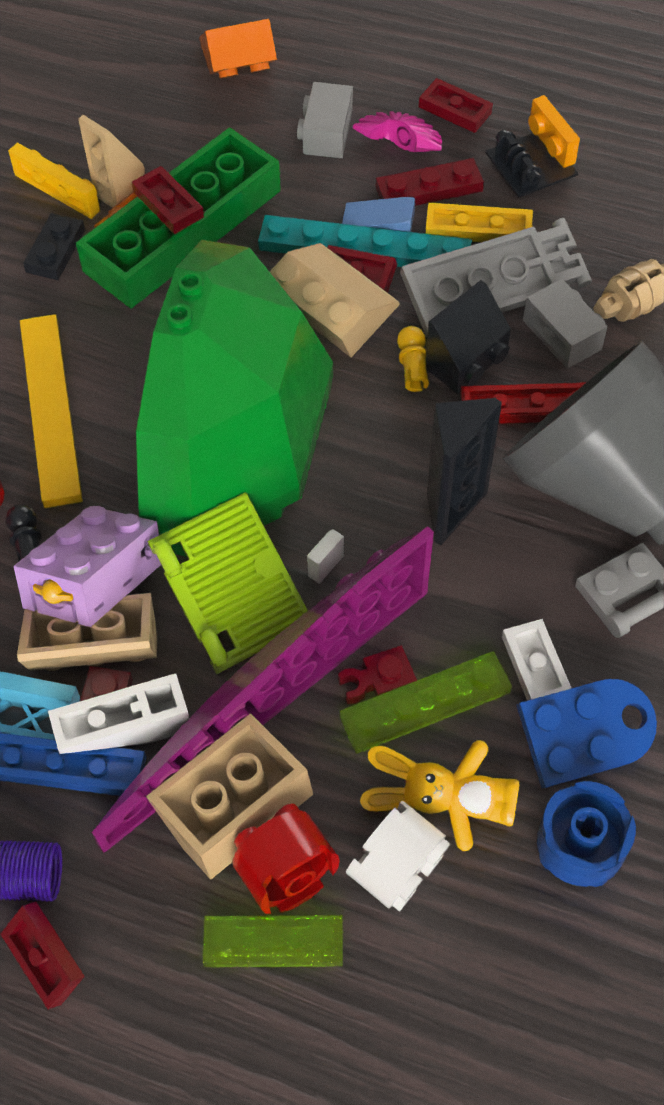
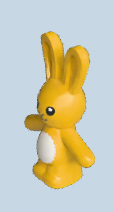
(437, 789)

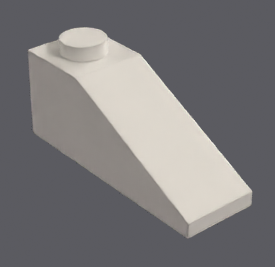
(121, 717)

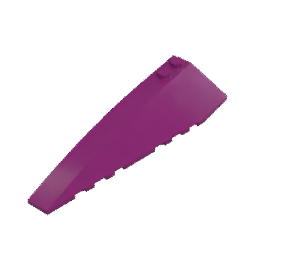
(285, 668)

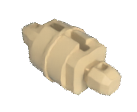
(633, 292)

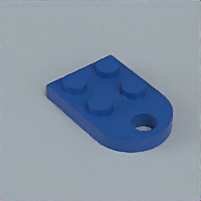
(584, 730)

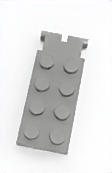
(509, 265)

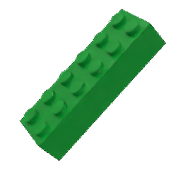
(139, 253)

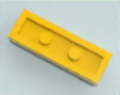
(54, 180)
(475, 222)

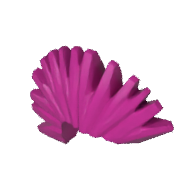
(404, 130)

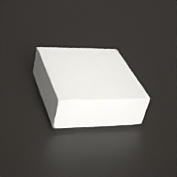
(325, 555)

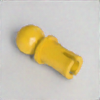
(413, 357)

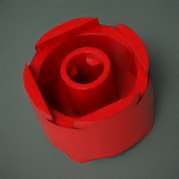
(284, 859)

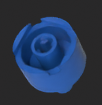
(578, 858)

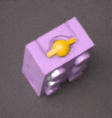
(87, 565)

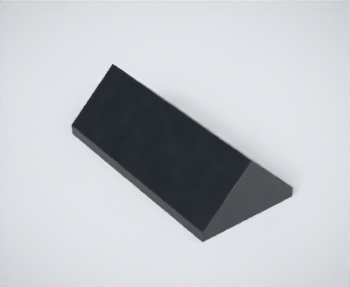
(460, 461)

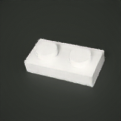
(535, 659)

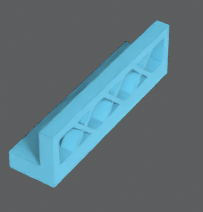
(33, 695)

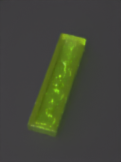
(425, 702)

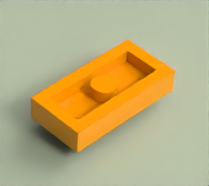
(553, 131)

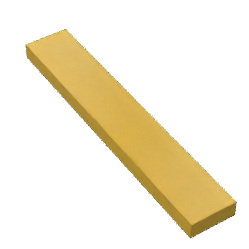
(50, 412)

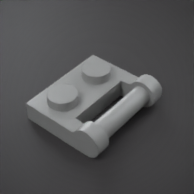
(618, 583)

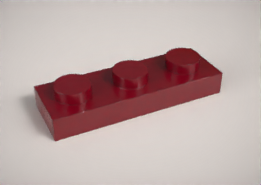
(433, 182)

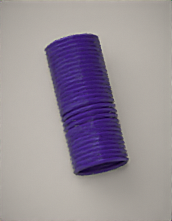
(30, 870)

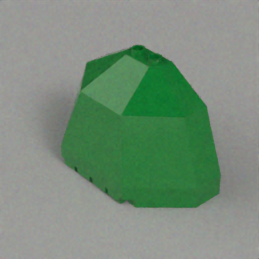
(228, 392)

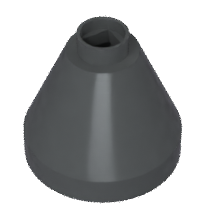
(605, 446)

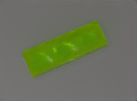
(273, 941)

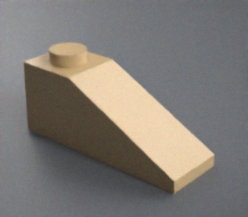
(109, 163)

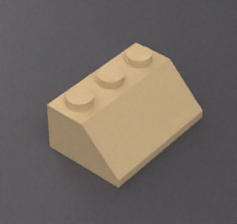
(334, 296)
(122, 634)
(228, 789)

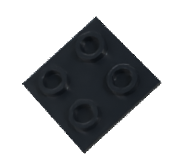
(527, 163)

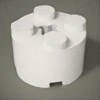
(397, 854)

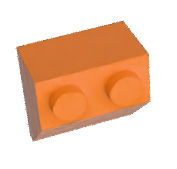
(239, 47)

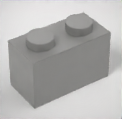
(326, 119)
(565, 323)

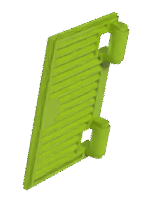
(229, 580)

